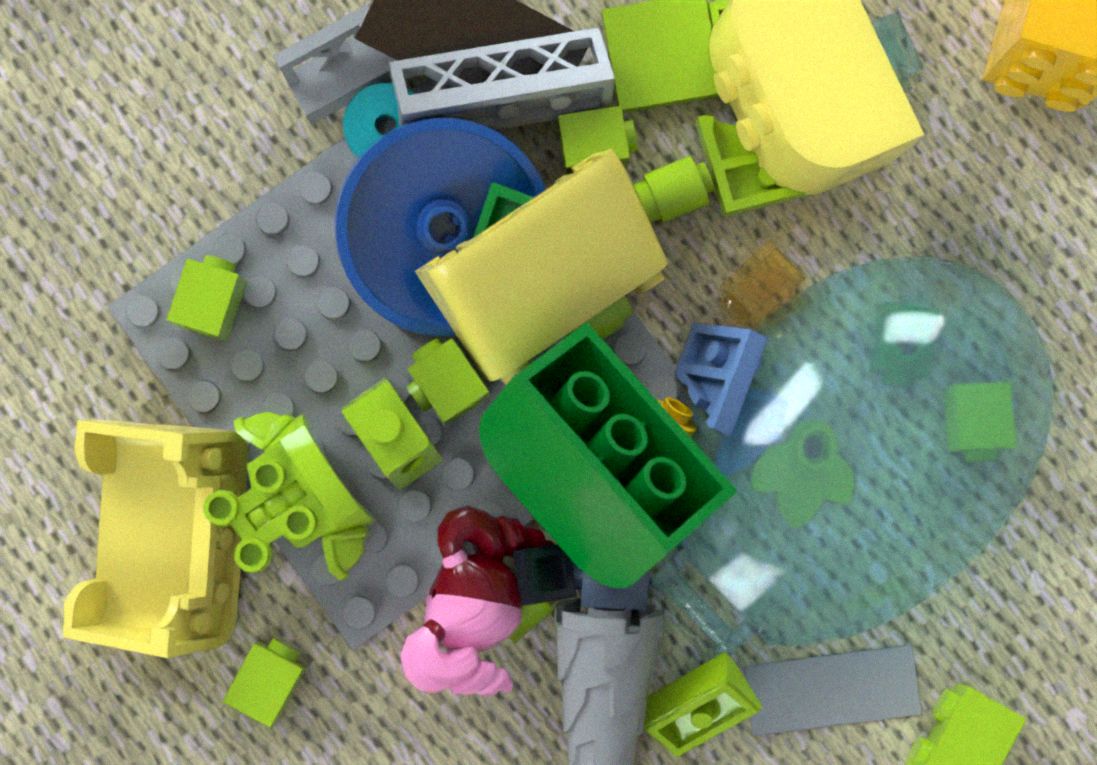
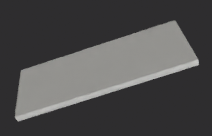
(834, 690)

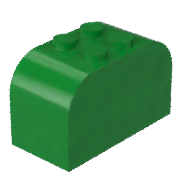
(599, 460)

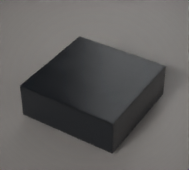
(544, 575)

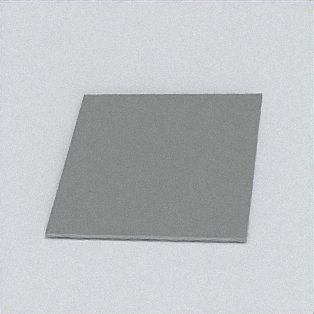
(310, 349)

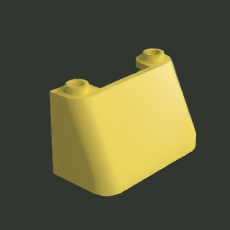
(547, 267)
(161, 565)

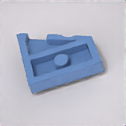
(719, 369)

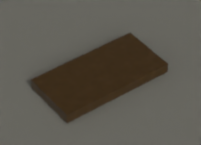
(441, 26)

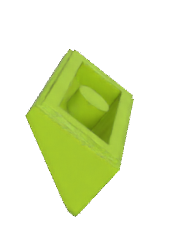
(700, 705)

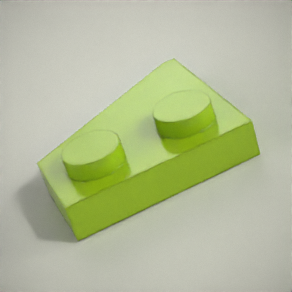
(736, 172)

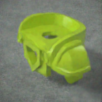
(291, 497)

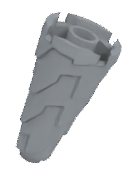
(605, 677)

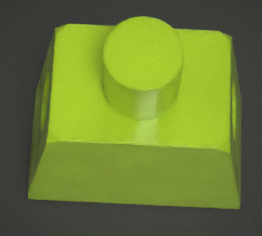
(391, 434)

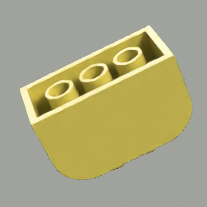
(810, 90)

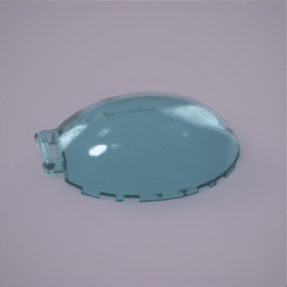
(868, 452)

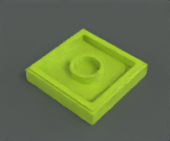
(659, 53)

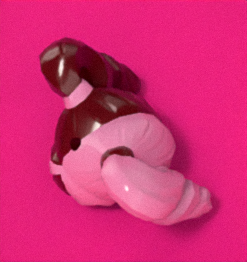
(469, 605)

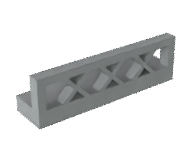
(337, 68)
(516, 97)

